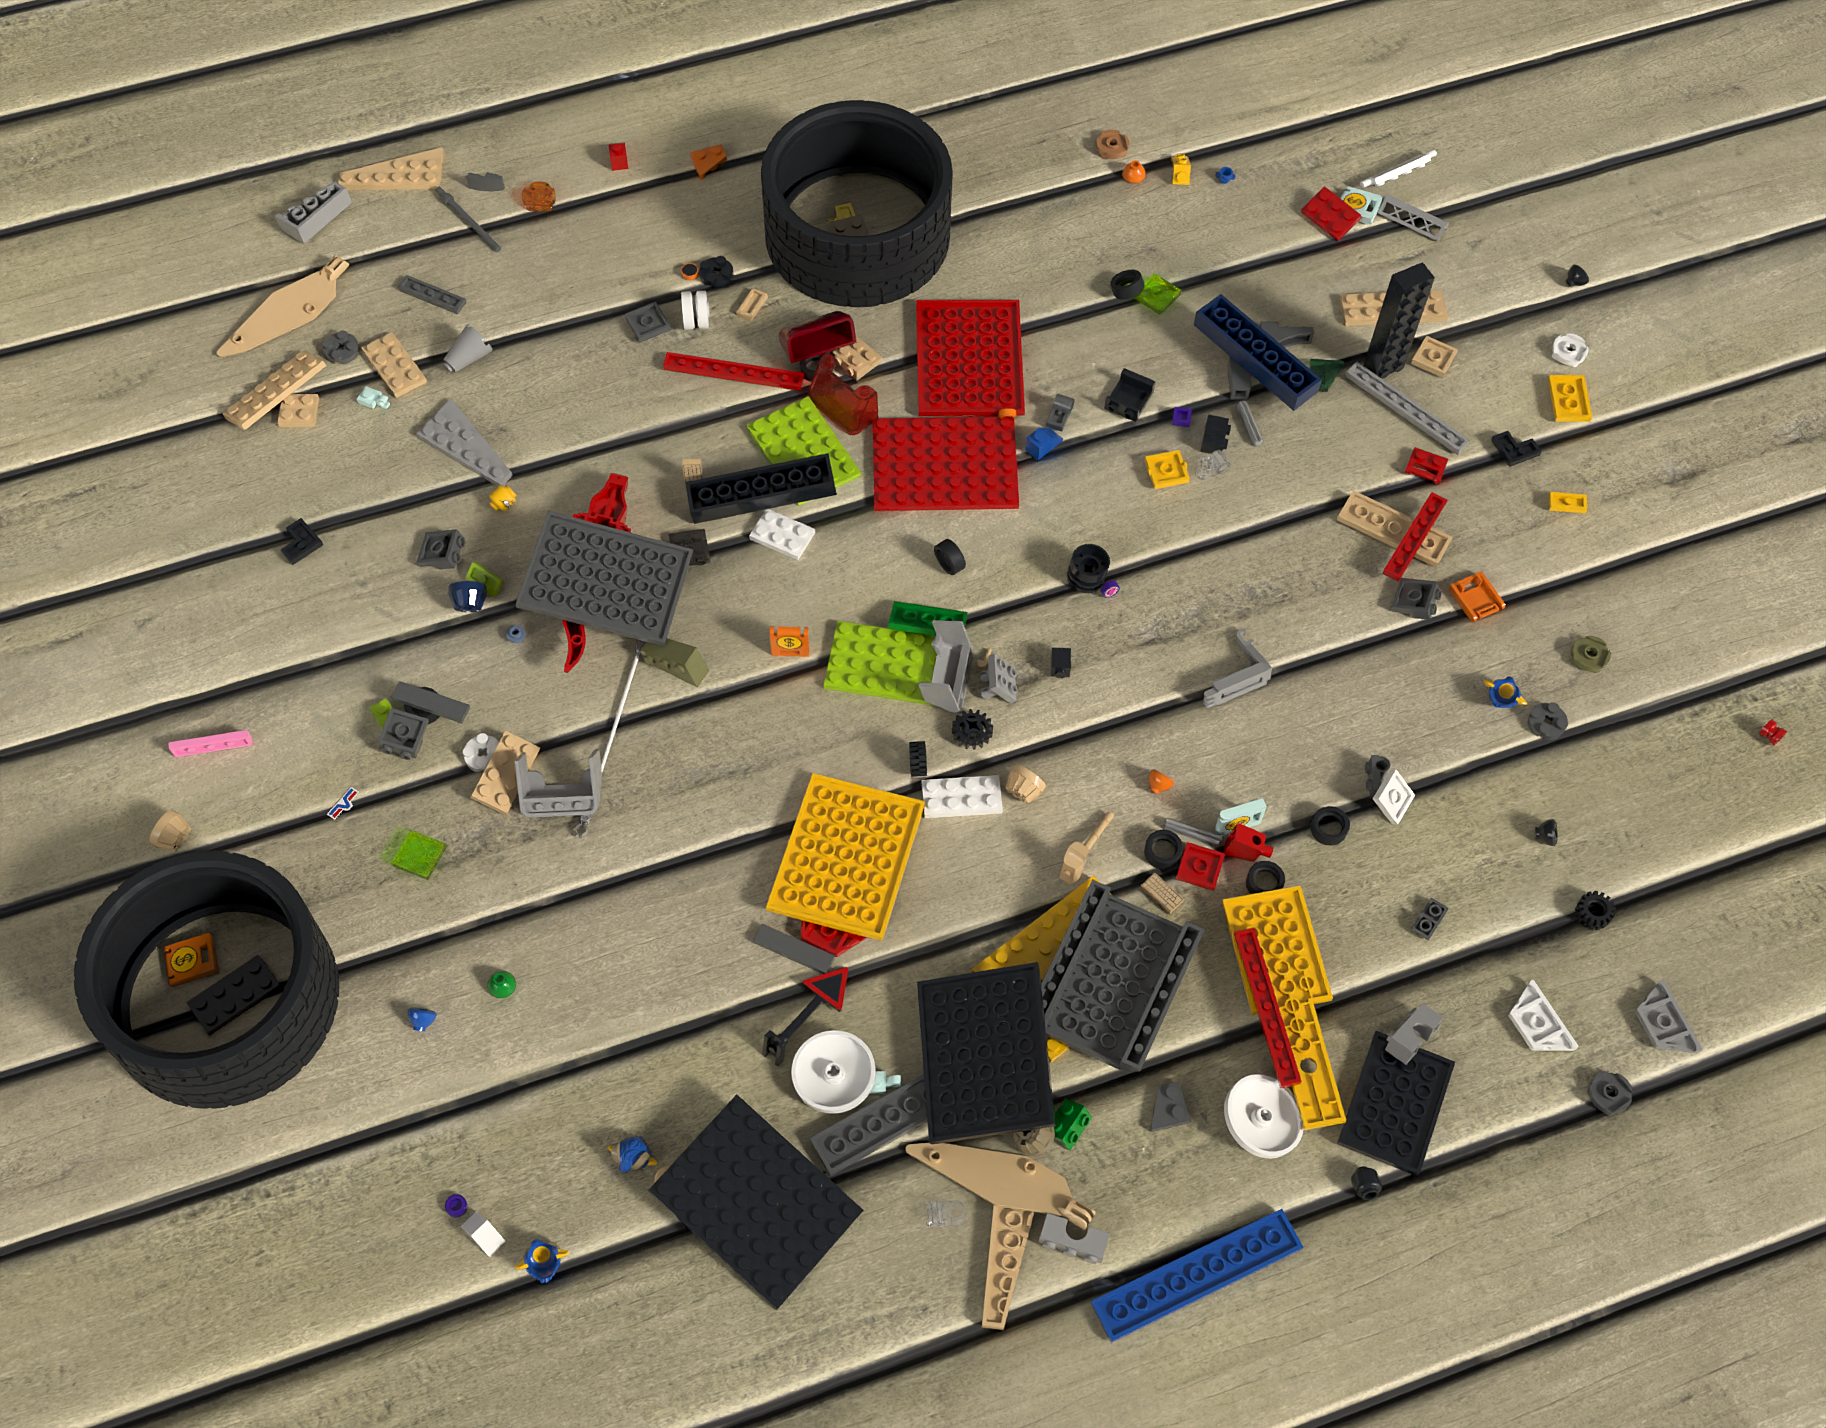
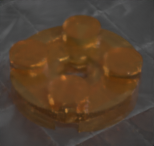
(544, 203)

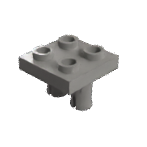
(1000, 678)

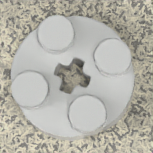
(1567, 357)
(474, 747)

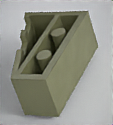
(677, 659)

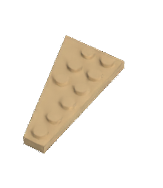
(403, 173)

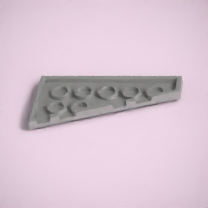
(458, 439)

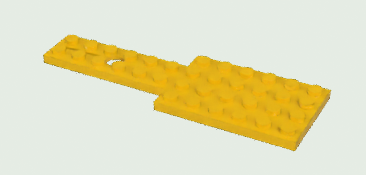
(1298, 984)

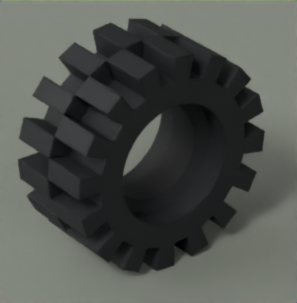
(918, 758)
(1600, 901)

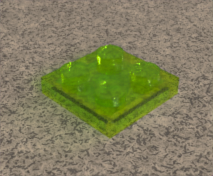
(1158, 294)
(419, 854)

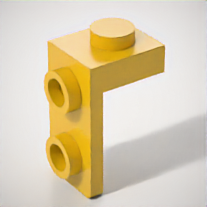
(1181, 169)

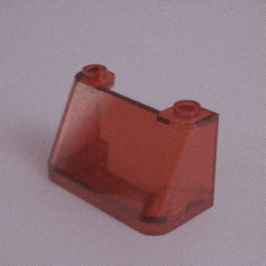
(839, 402)

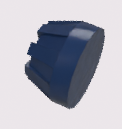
(467, 595)

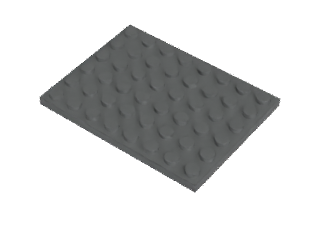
(605, 578)

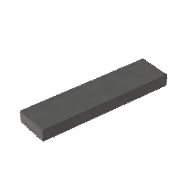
(432, 294)
(430, 702)
(794, 949)

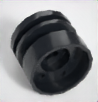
(1088, 568)

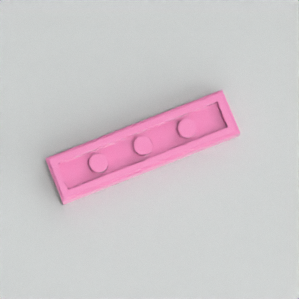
(210, 743)

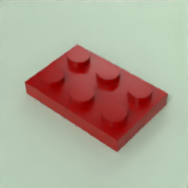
(1331, 213)

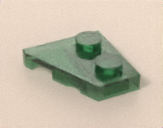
(1326, 370)

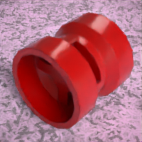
(1774, 733)

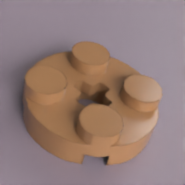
(1107, 151)

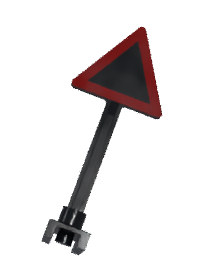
(828, 989)

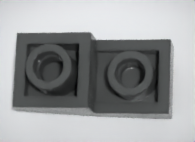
(489, 182)
(1429, 919)

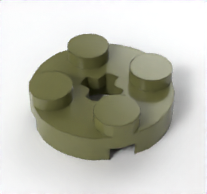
(1583, 660)

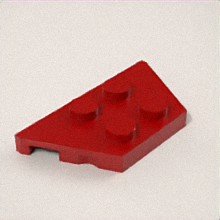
(829, 939)

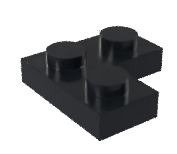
(1513, 452)
(304, 542)

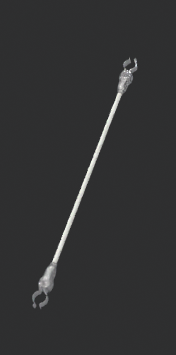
(586, 819)

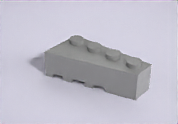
(315, 212)

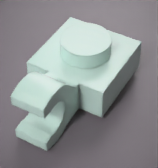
(371, 397)
(883, 1082)

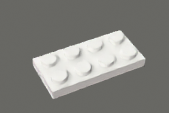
(962, 796)

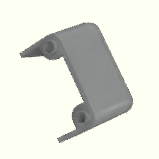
(951, 666)
(562, 799)

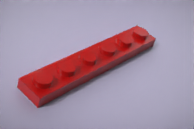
(1415, 537)

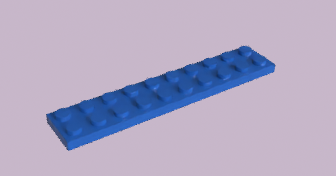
(1196, 1275)

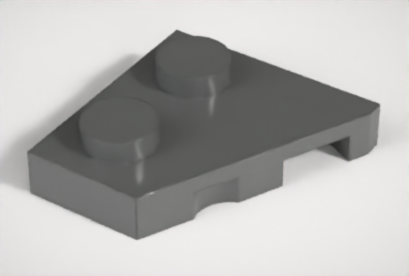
(1169, 1108)

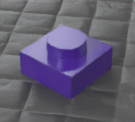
(1181, 416)

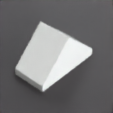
(483, 1233)

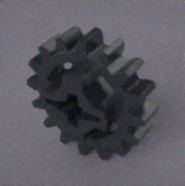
(972, 729)

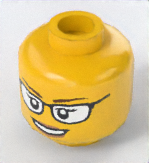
(502, 498)

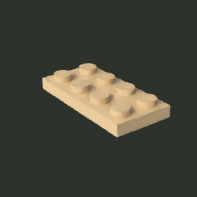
(394, 365)
(499, 781)

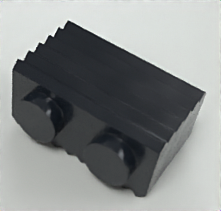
(1215, 434)

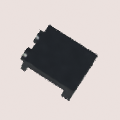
(1130, 395)

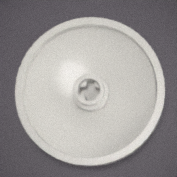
(833, 1071)
(1263, 1116)

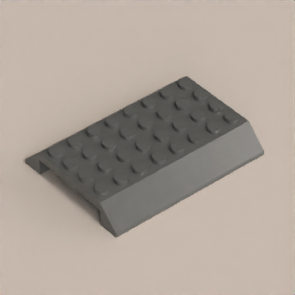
(1115, 978)

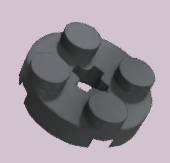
(337, 340)
(1550, 711)
(1604, 1102)

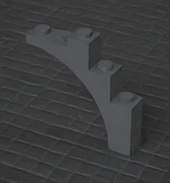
(1287, 336)

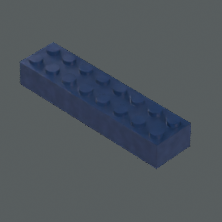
(1257, 352)

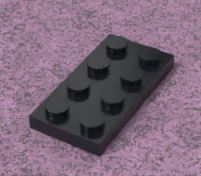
(233, 995)

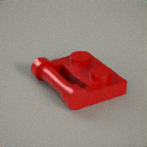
(1428, 462)

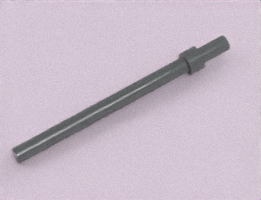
(449, 200)

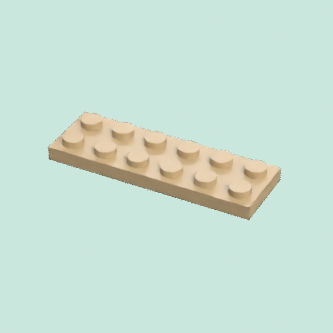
(1366, 307)
(274, 389)
(1390, 526)

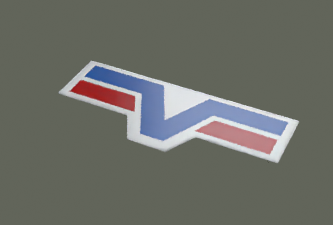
(343, 804)

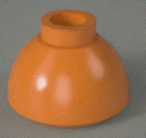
(1134, 172)
(1159, 782)

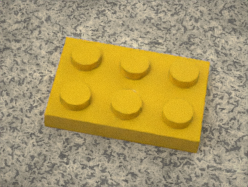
(1569, 398)

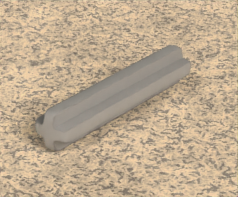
(1249, 423)
(1193, 832)

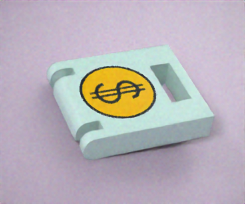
(1360, 201)
(1245, 814)

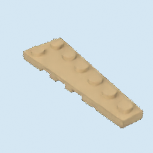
(1006, 1249)

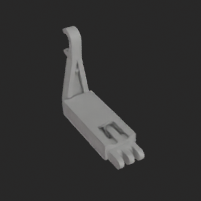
(1243, 680)

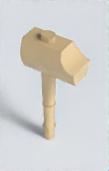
(1077, 853)

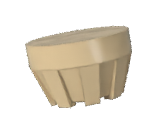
(1024, 784)
(170, 831)

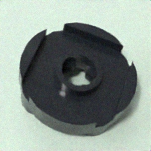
(716, 264)

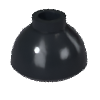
(1577, 276)
(1547, 832)

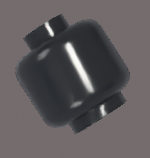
(1366, 1183)

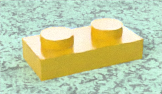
(1568, 502)

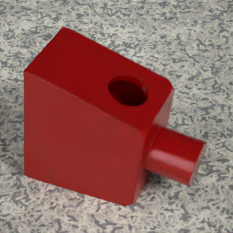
(1246, 844)

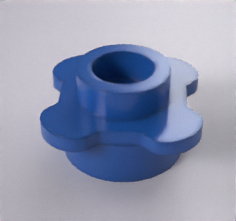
(1225, 175)

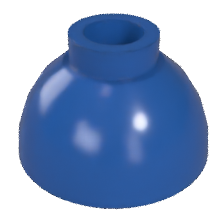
(421, 1018)

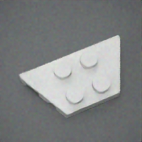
(1540, 1023)

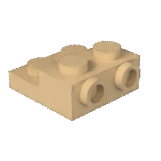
(857, 359)

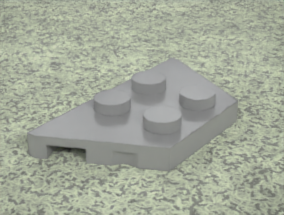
(1665, 1022)

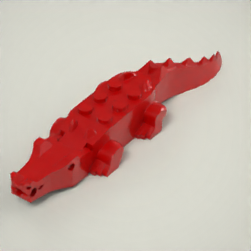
(607, 509)

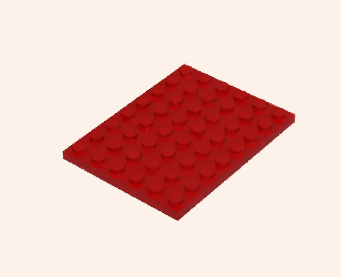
(969, 357)
(944, 463)

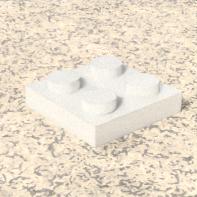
(1393, 796)

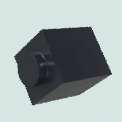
(1060, 662)

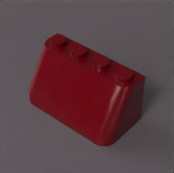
(817, 336)

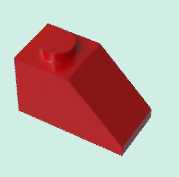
(618, 156)

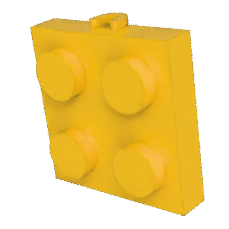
(1167, 469)

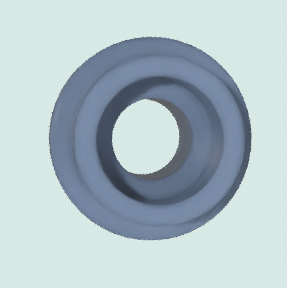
(518, 638)

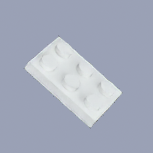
(782, 534)

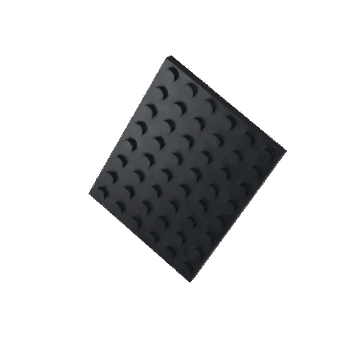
(985, 1054)
(756, 1201)

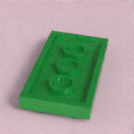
(919, 618)

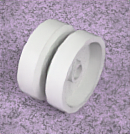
(695, 310)

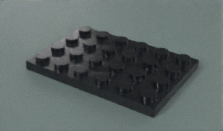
(1396, 1106)

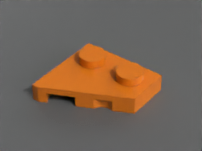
(708, 159)

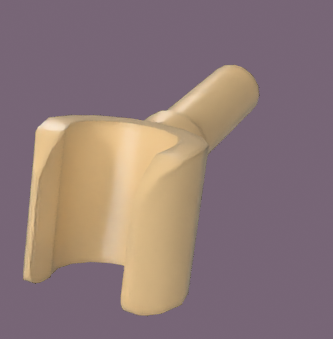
(983, 664)

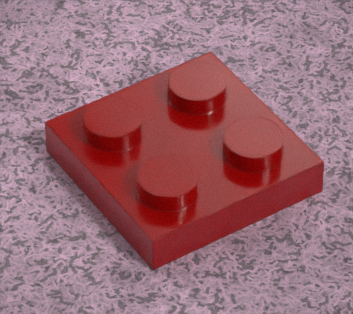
(1200, 866)

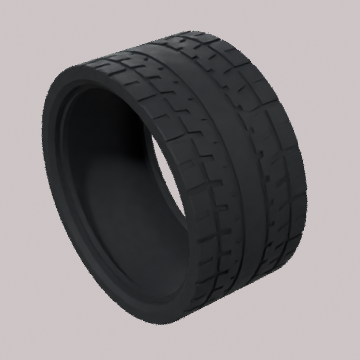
(857, 139)
(151, 909)

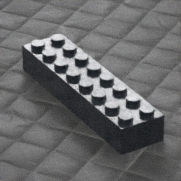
(1398, 320)
(760, 488)

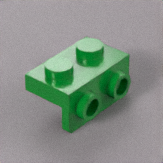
(1070, 1122)

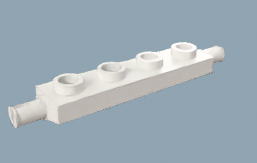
(1402, 168)

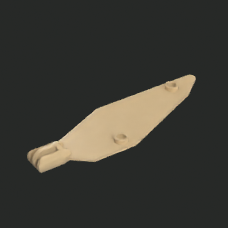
(287, 309)
(1005, 1179)

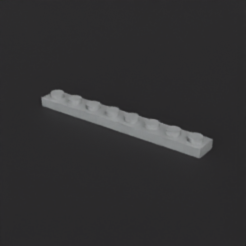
(1407, 408)

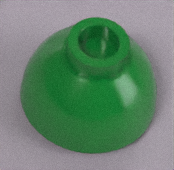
(501, 984)

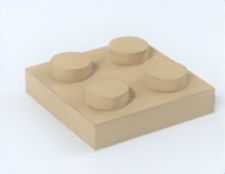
(1434, 356)
(298, 410)

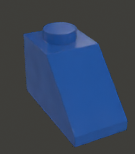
(1042, 442)

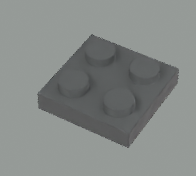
(647, 322)

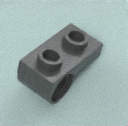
(1060, 412)
(1374, 774)

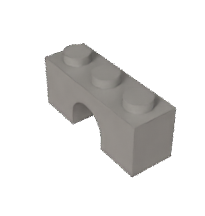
(1421, 1023)
(1055, 1237)

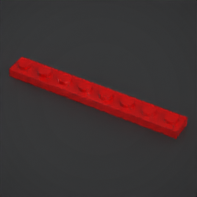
(733, 371)
(1267, 1008)

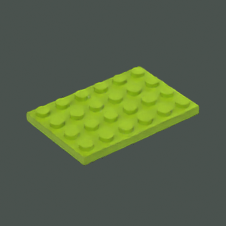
(801, 433)
(880, 662)

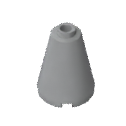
(466, 350)

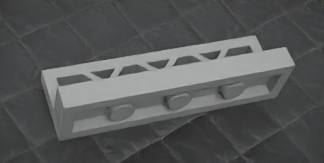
(1415, 211)

